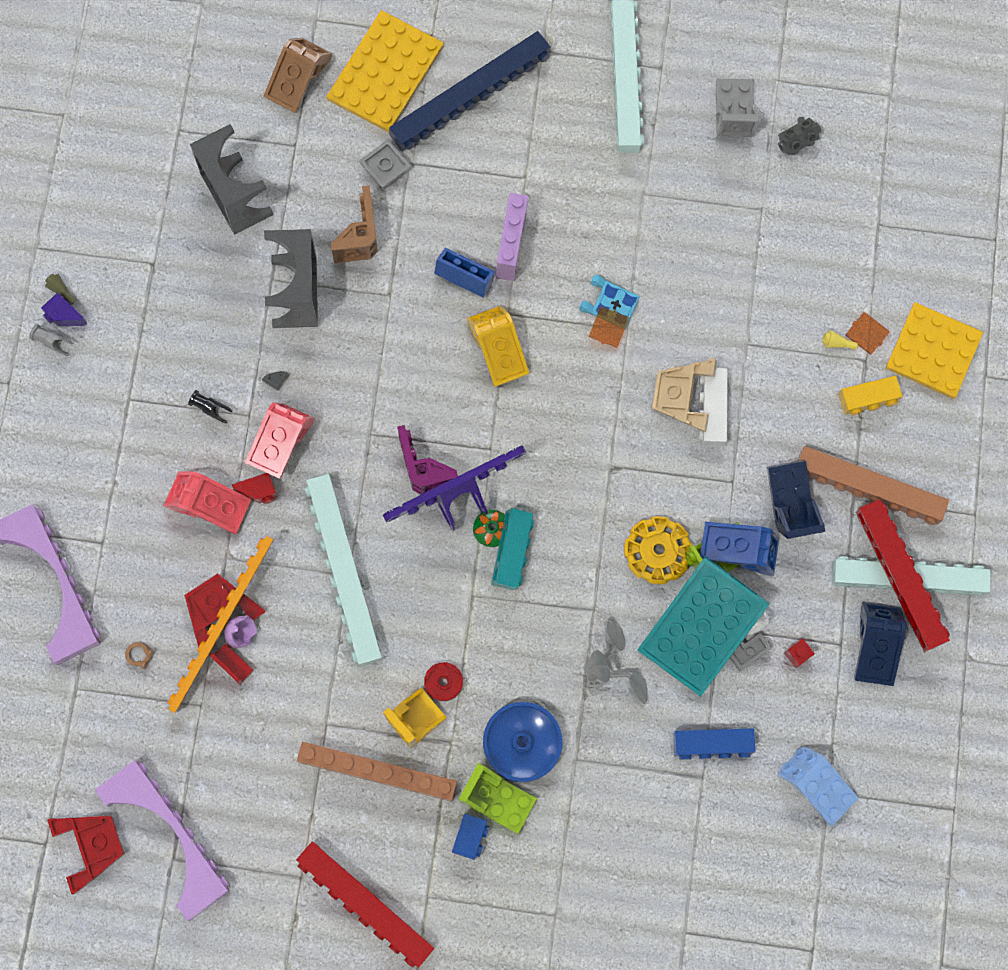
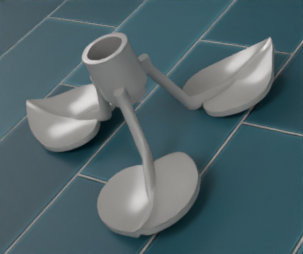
(598, 668)

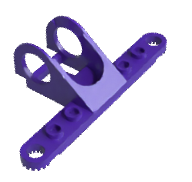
(448, 491)

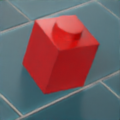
(799, 653)

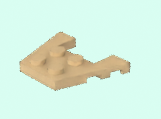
(675, 391)

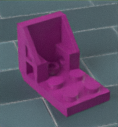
(434, 471)

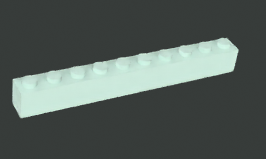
(626, 76)
(344, 571)

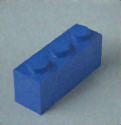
(464, 272)

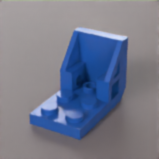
(745, 545)

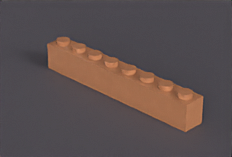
(874, 486)
(377, 771)

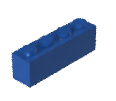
(714, 742)

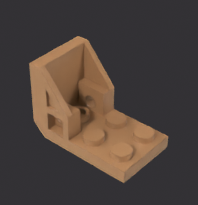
(295, 68)
(353, 244)

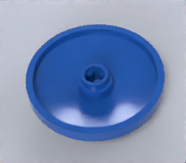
(522, 742)

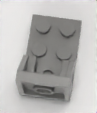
(735, 108)

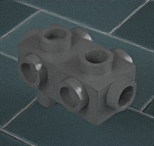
(799, 136)

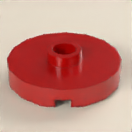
(436, 674)

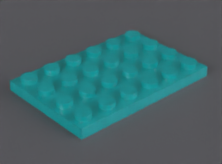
(703, 626)

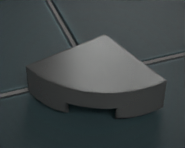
(275, 379)

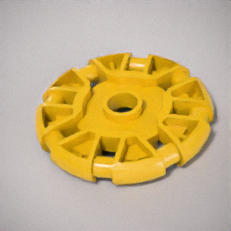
(649, 557)

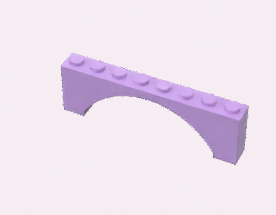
(75, 629)
(202, 882)

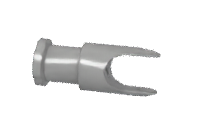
(49, 339)

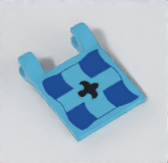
(611, 298)

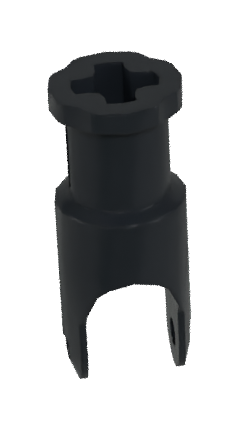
(207, 405)

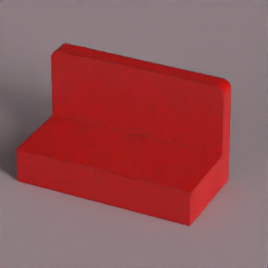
(232, 664)

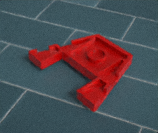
(206, 601)
(97, 843)

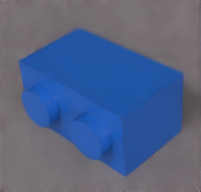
(469, 837)

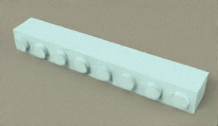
(935, 578)

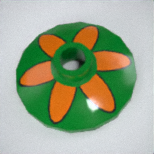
(483, 534)

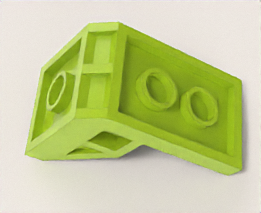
(497, 799)

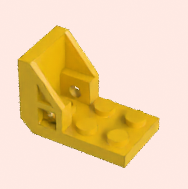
(499, 344)
(415, 717)

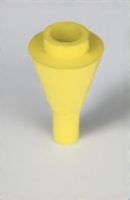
(834, 340)

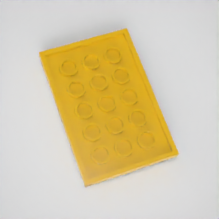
(385, 71)

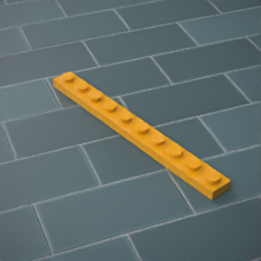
(215, 630)

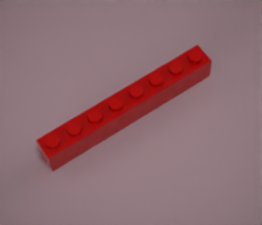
(902, 575)
(365, 904)

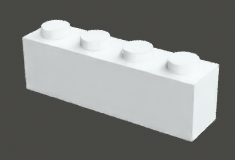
(715, 405)

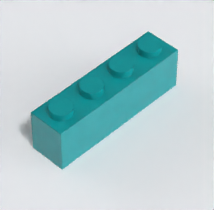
(512, 549)

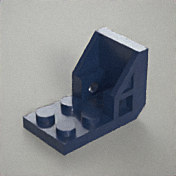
(792, 503)
(881, 643)

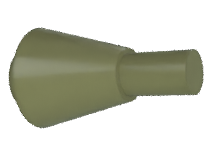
(56, 285)

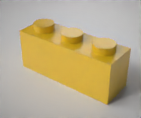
(870, 395)

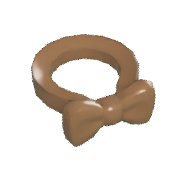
(143, 664)

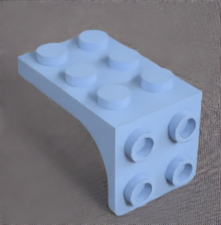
(819, 784)

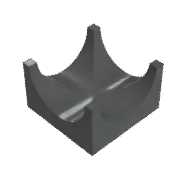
(229, 195)
(302, 291)

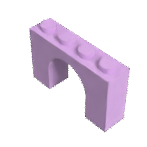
(511, 236)

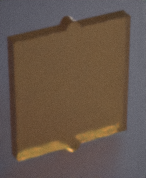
(608, 327)
(867, 333)

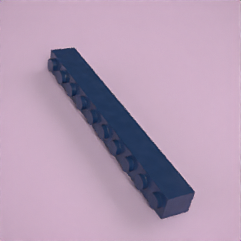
(470, 91)

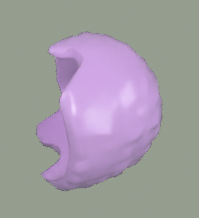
(239, 631)

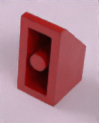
(257, 488)

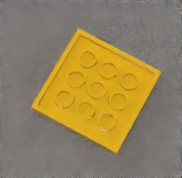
(934, 350)

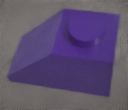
(61, 312)

